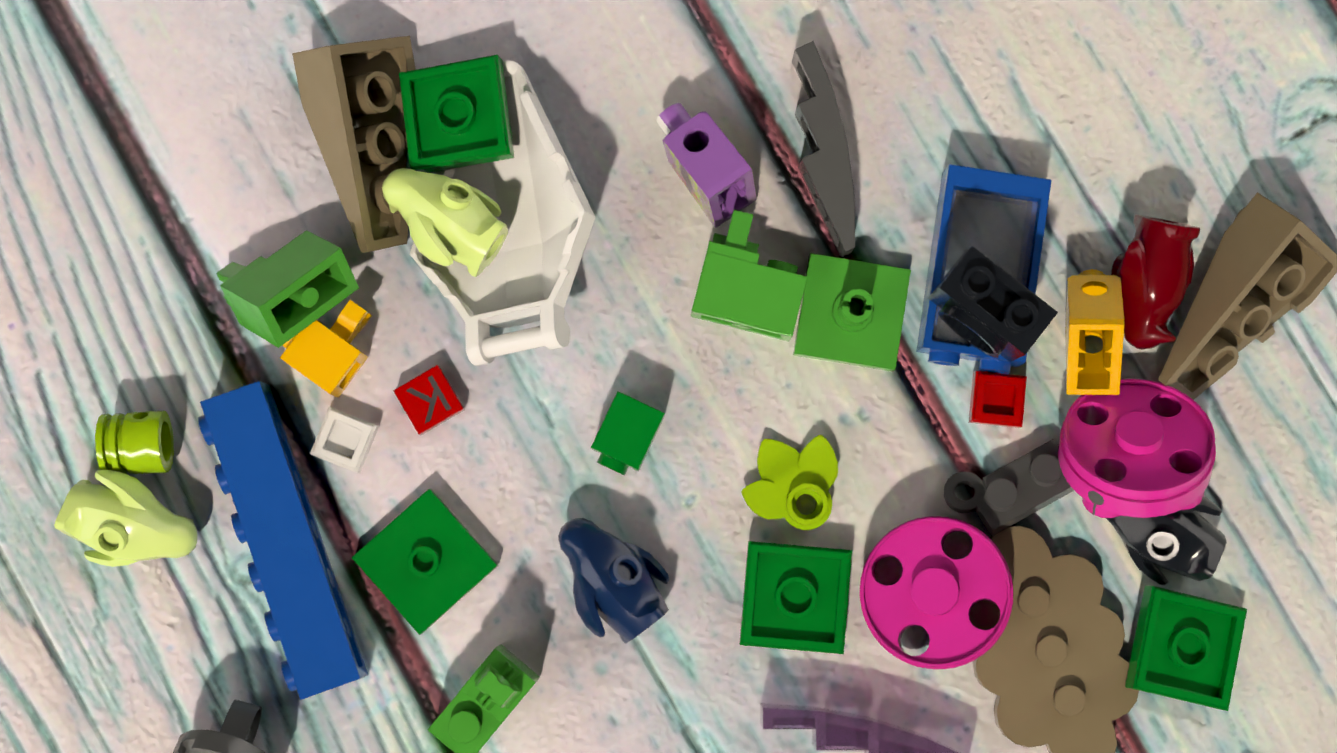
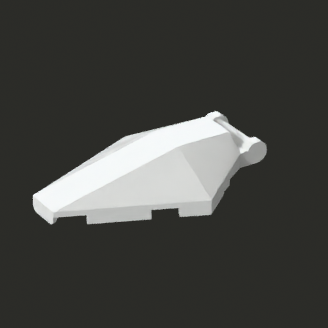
(544, 243)

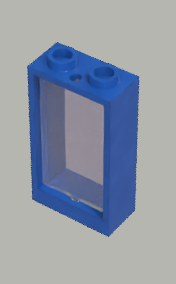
(1004, 221)

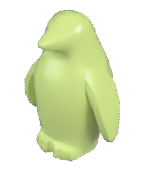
(447, 218)
(123, 521)

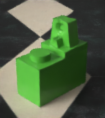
(289, 288)
(744, 293)
(484, 702)

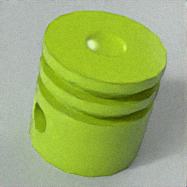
(135, 442)

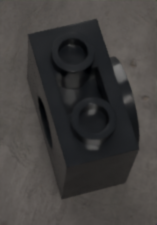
(990, 307)

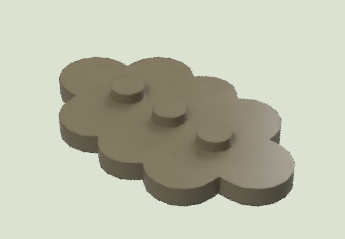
(1058, 655)

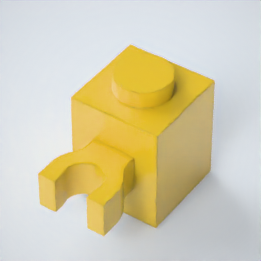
(326, 353)

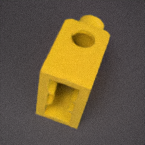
(1094, 309)

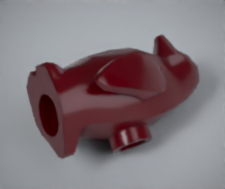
(1154, 278)

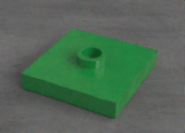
(456, 114)
(425, 561)
(795, 597)
(1186, 647)

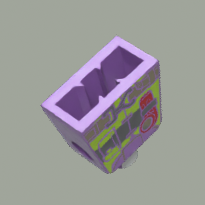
(707, 163)

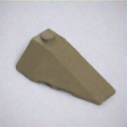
(360, 128)
(1256, 276)

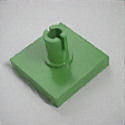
(852, 312)

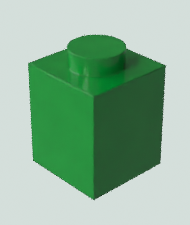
(626, 434)

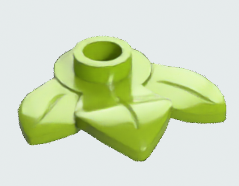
(788, 476)

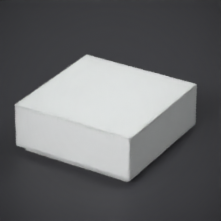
(344, 440)

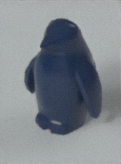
(612, 580)

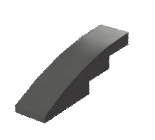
(828, 167)

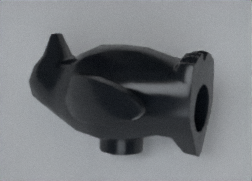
(1174, 541)

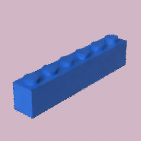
(282, 539)

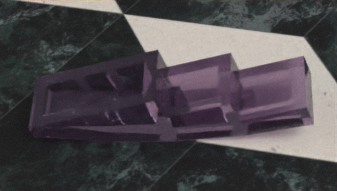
(848, 731)

